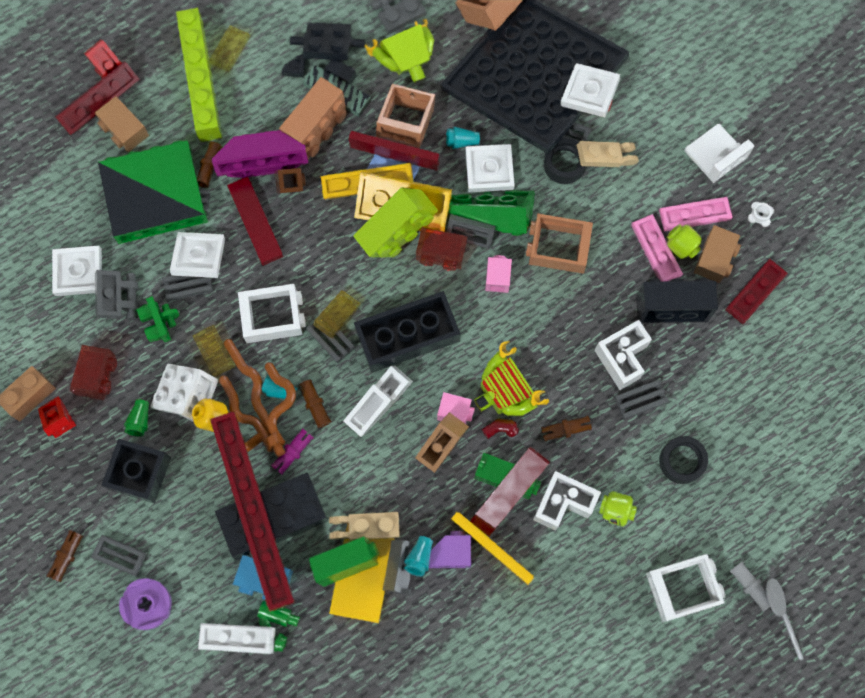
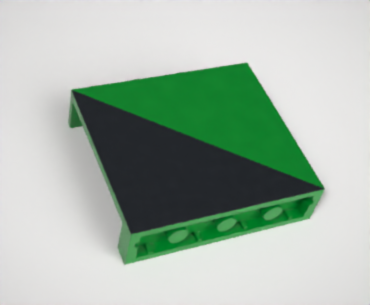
(152, 192)

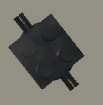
(327, 41)

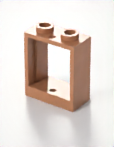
(401, 131)
(561, 224)

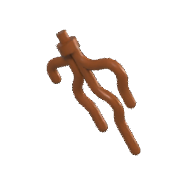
(267, 424)

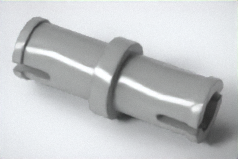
(751, 585)

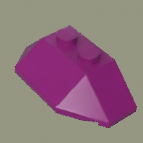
(259, 155)

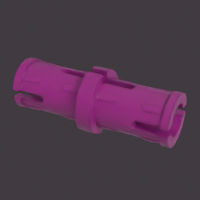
(292, 451)

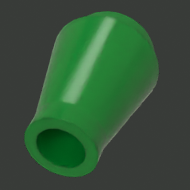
(137, 420)

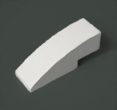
(377, 400)

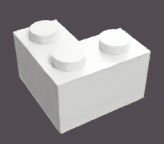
(618, 353)
(565, 494)

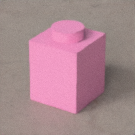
(498, 274)
(456, 405)

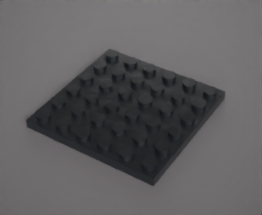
(524, 69)

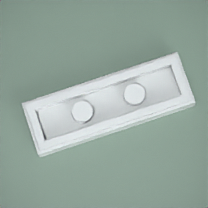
(237, 638)

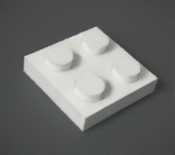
(590, 90)
(489, 168)
(197, 255)
(75, 270)

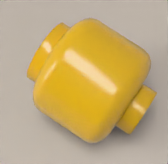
(206, 410)

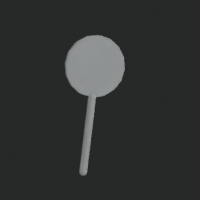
(778, 605)

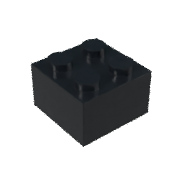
(136, 471)

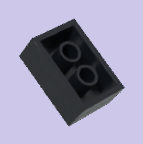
(676, 301)

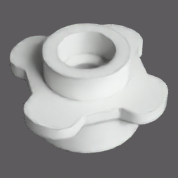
(762, 208)

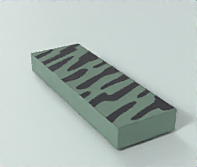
(355, 100)

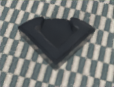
(295, 67)

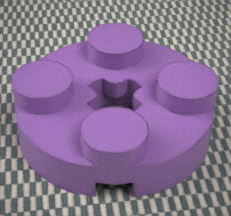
(157, 612)

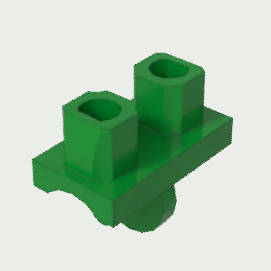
(152, 311)

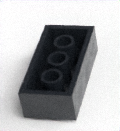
(407, 331)
(290, 509)

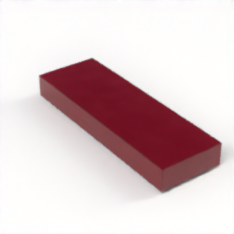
(756, 291)

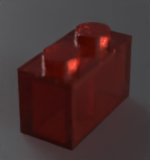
(441, 249)
(93, 372)

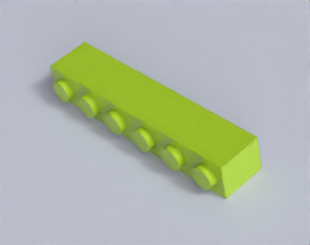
(199, 75)

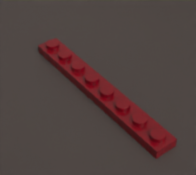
(252, 511)

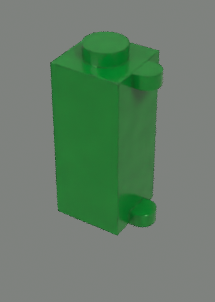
(493, 470)
(344, 561)

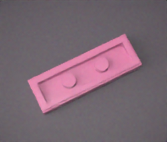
(696, 213)
(656, 249)

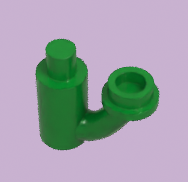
(281, 617)

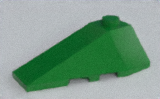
(508, 212)

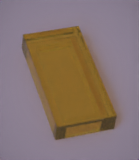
(229, 48)
(336, 314)
(213, 351)

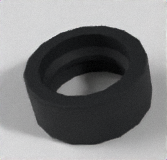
(557, 175)
(696, 446)

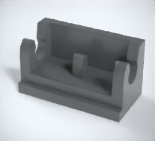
(396, 576)

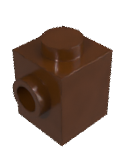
(289, 180)

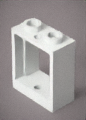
(252, 335)
(662, 597)

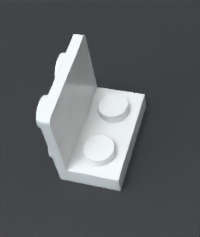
(718, 152)
(182, 389)

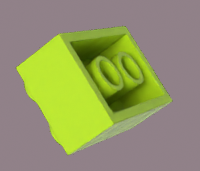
(396, 223)

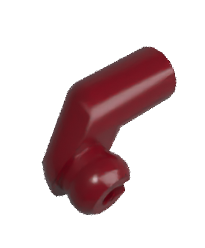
(501, 425)

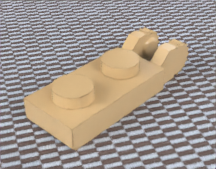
(606, 154)
(368, 525)

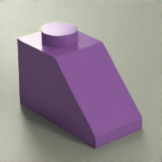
(452, 551)

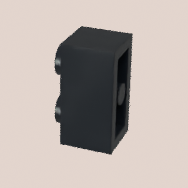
(341, 71)

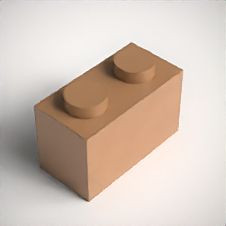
(122, 124)
(717, 254)
(25, 393)
(441, 442)

